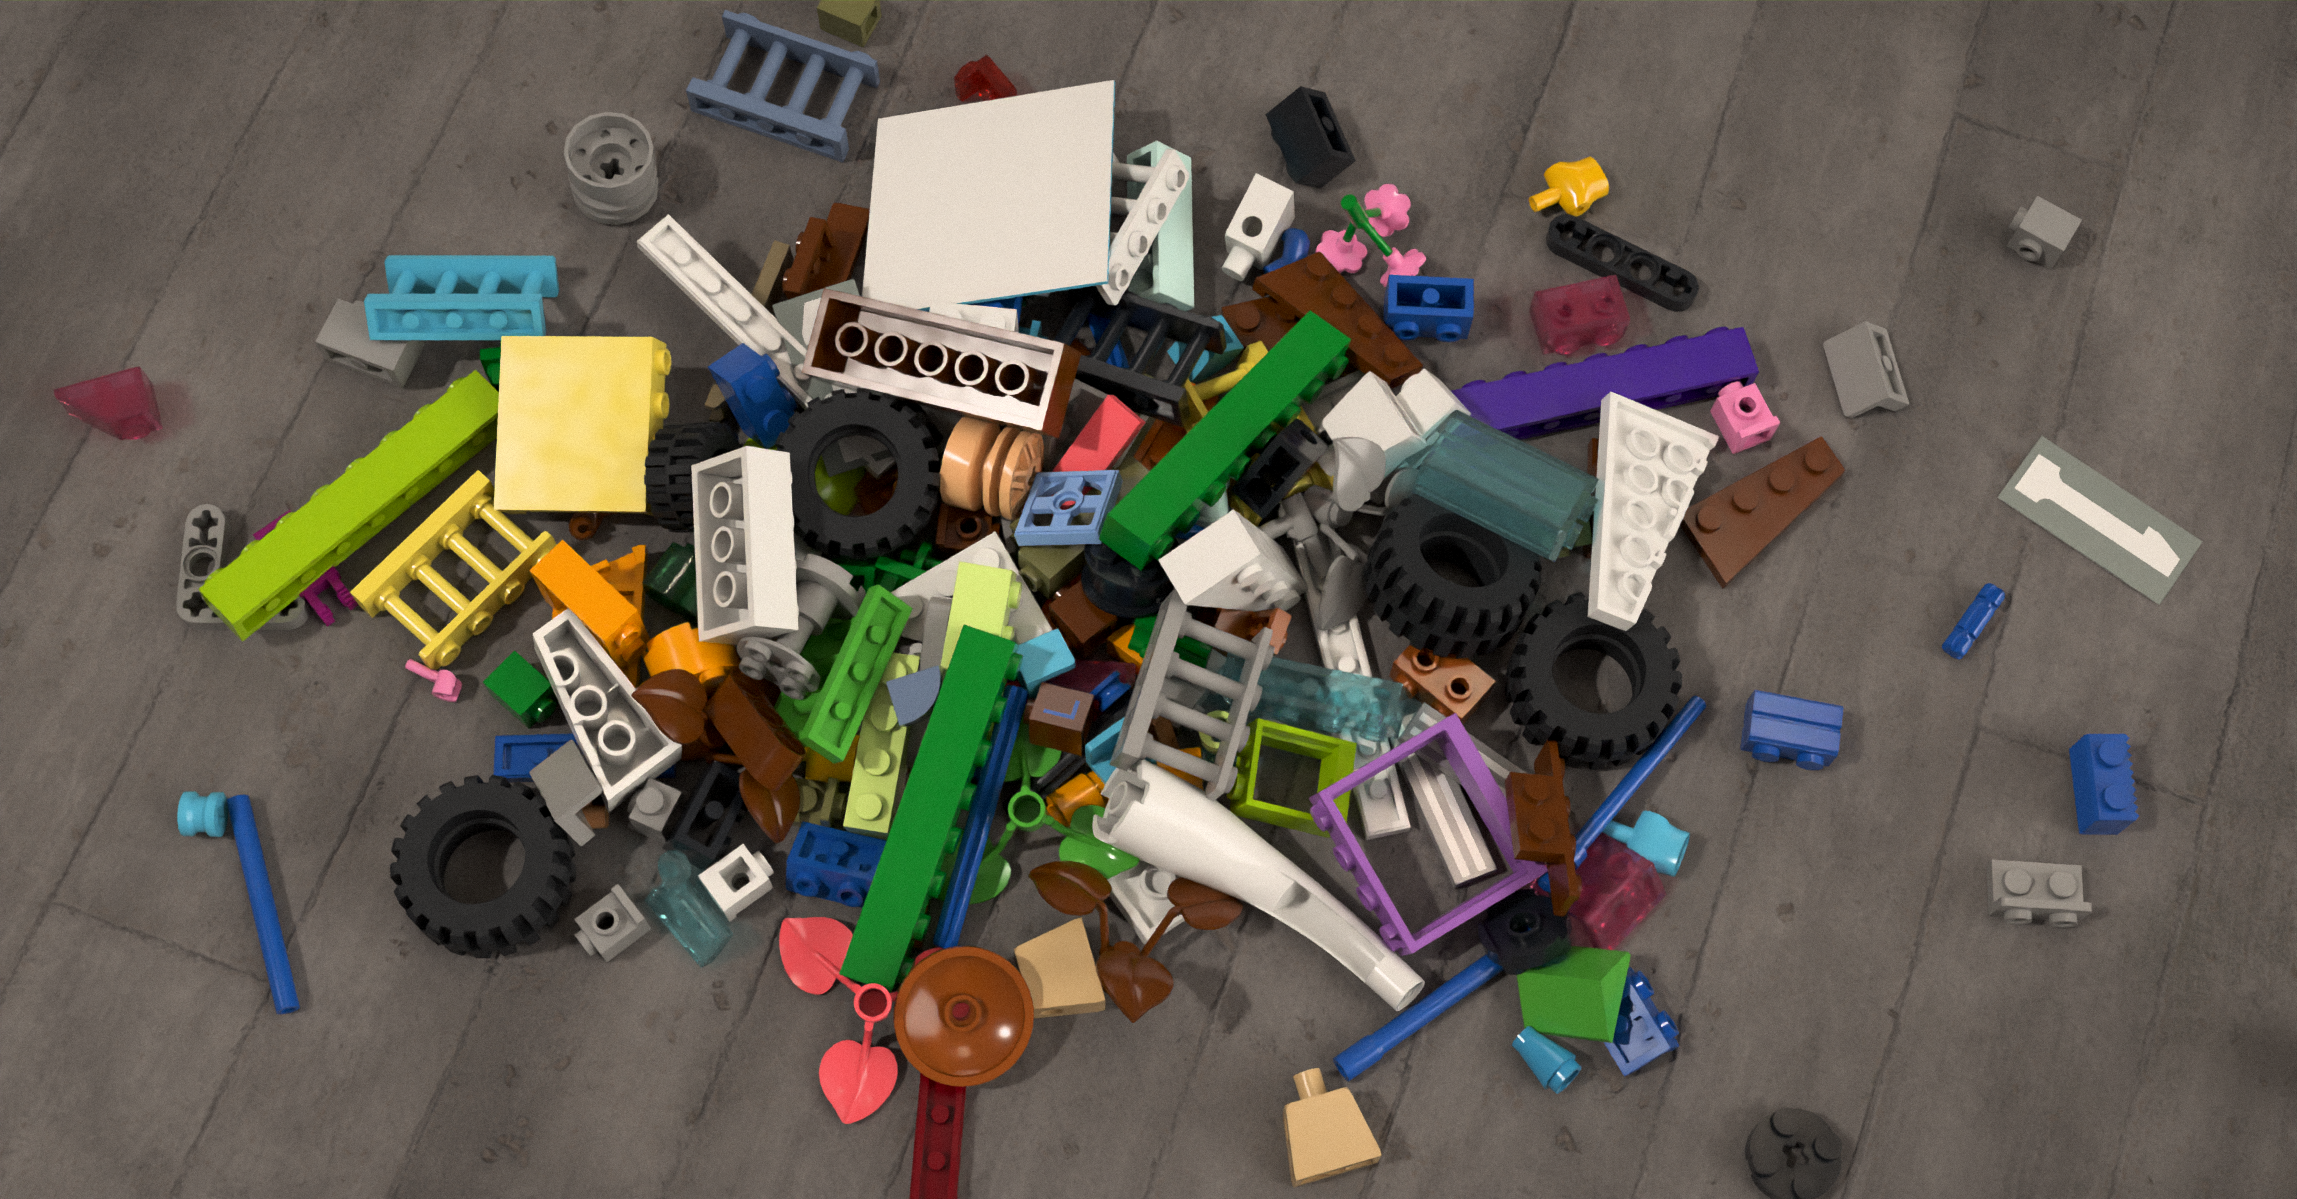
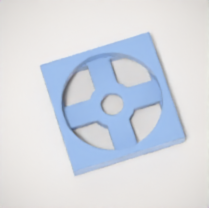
(1068, 488)

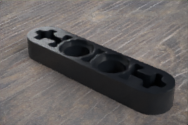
(1625, 256)

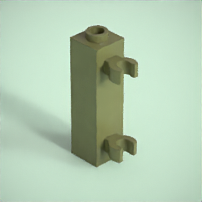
(1054, 566)

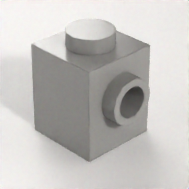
(2042, 232)

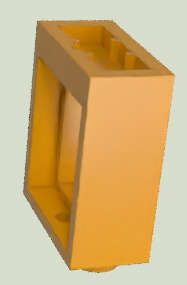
(573, 584)

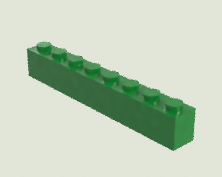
(1224, 442)
(930, 809)

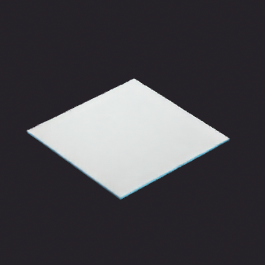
(992, 199)

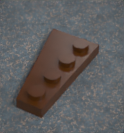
(1319, 287)
(1749, 514)

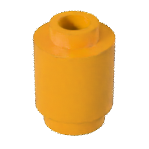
(1077, 792)

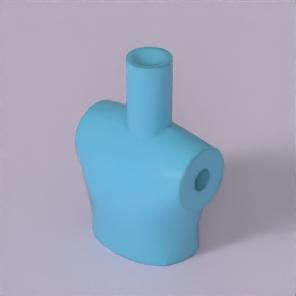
(1654, 840)

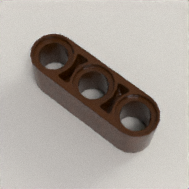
(755, 731)

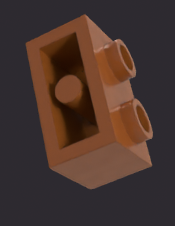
(1442, 682)

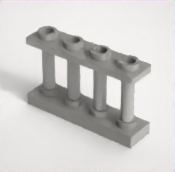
(1150, 703)

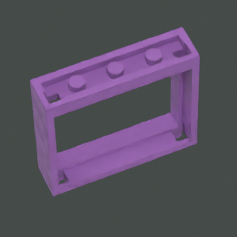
(1486, 798)

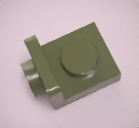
(820, 802)

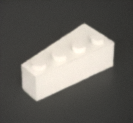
(1234, 568)
(597, 702)

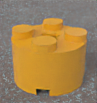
(681, 649)

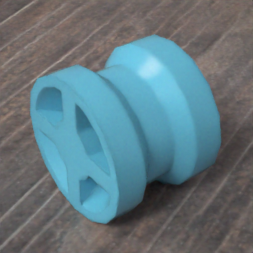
(202, 814)

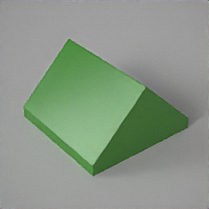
(1575, 994)

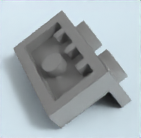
(2037, 892)

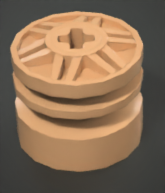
(990, 467)

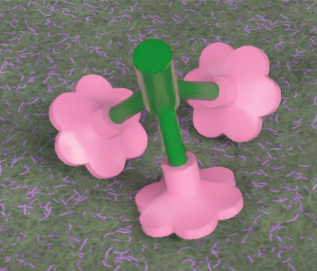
(1385, 212)

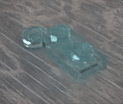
(686, 911)

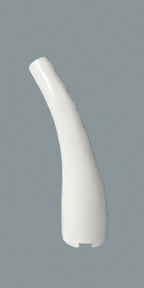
(1199, 839)

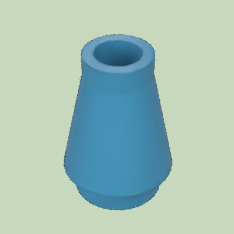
(1548, 1061)

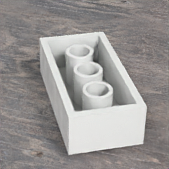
(744, 546)

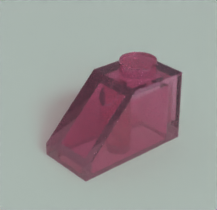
(114, 403)

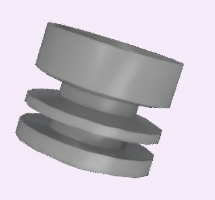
(611, 168)

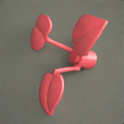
(851, 1074)

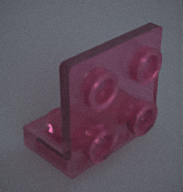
(1615, 892)

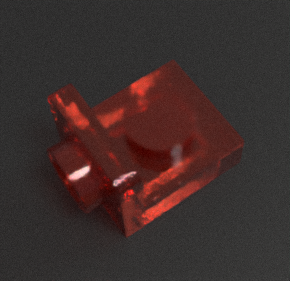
(984, 78)

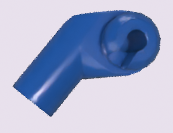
(1294, 248)

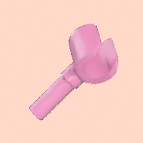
(446, 685)

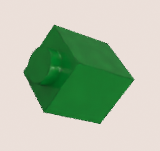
(522, 690)

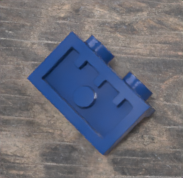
(832, 864)
(1640, 1029)

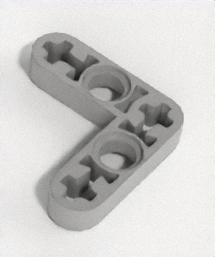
(188, 593)

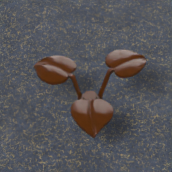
(676, 706)
(1124, 971)

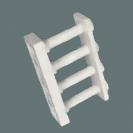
(1143, 218)

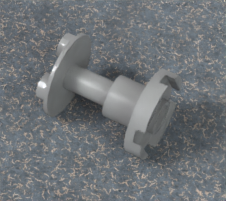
(821, 594)

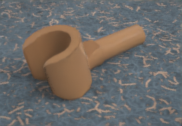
(596, 815)

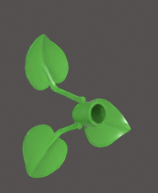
(1030, 814)

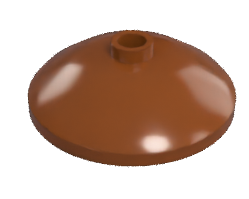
(969, 1047)

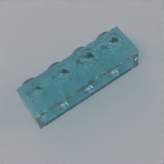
(1327, 697)

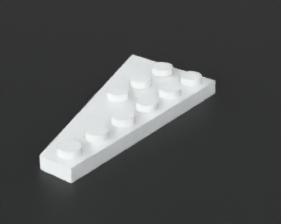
(1643, 493)

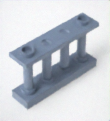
(786, 122)

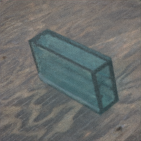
(1507, 486)

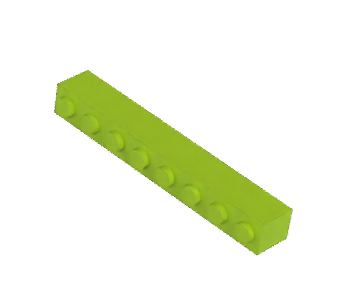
(354, 506)

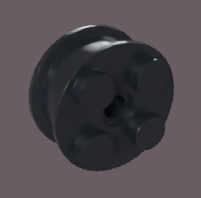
(1121, 587)

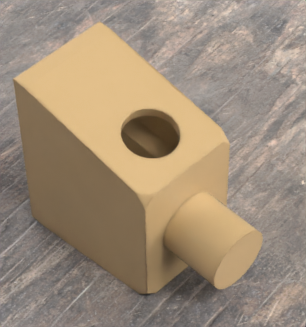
(1061, 972)
(1325, 1131)

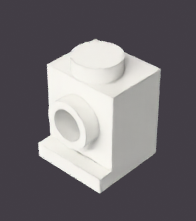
(721, 876)

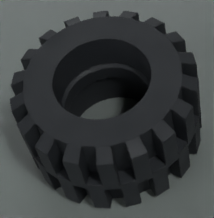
(669, 468)

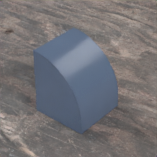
(916, 694)

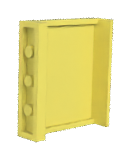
(578, 422)

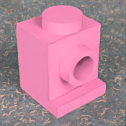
(1740, 428)

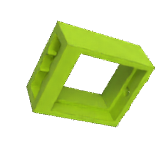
(1336, 759)

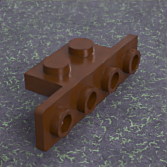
(827, 250)
(1541, 825)

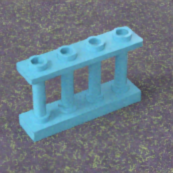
(462, 297)

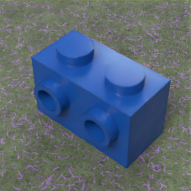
(1429, 307)
(754, 394)

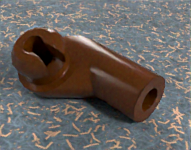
(585, 525)

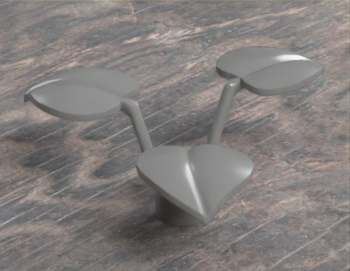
(1357, 472)

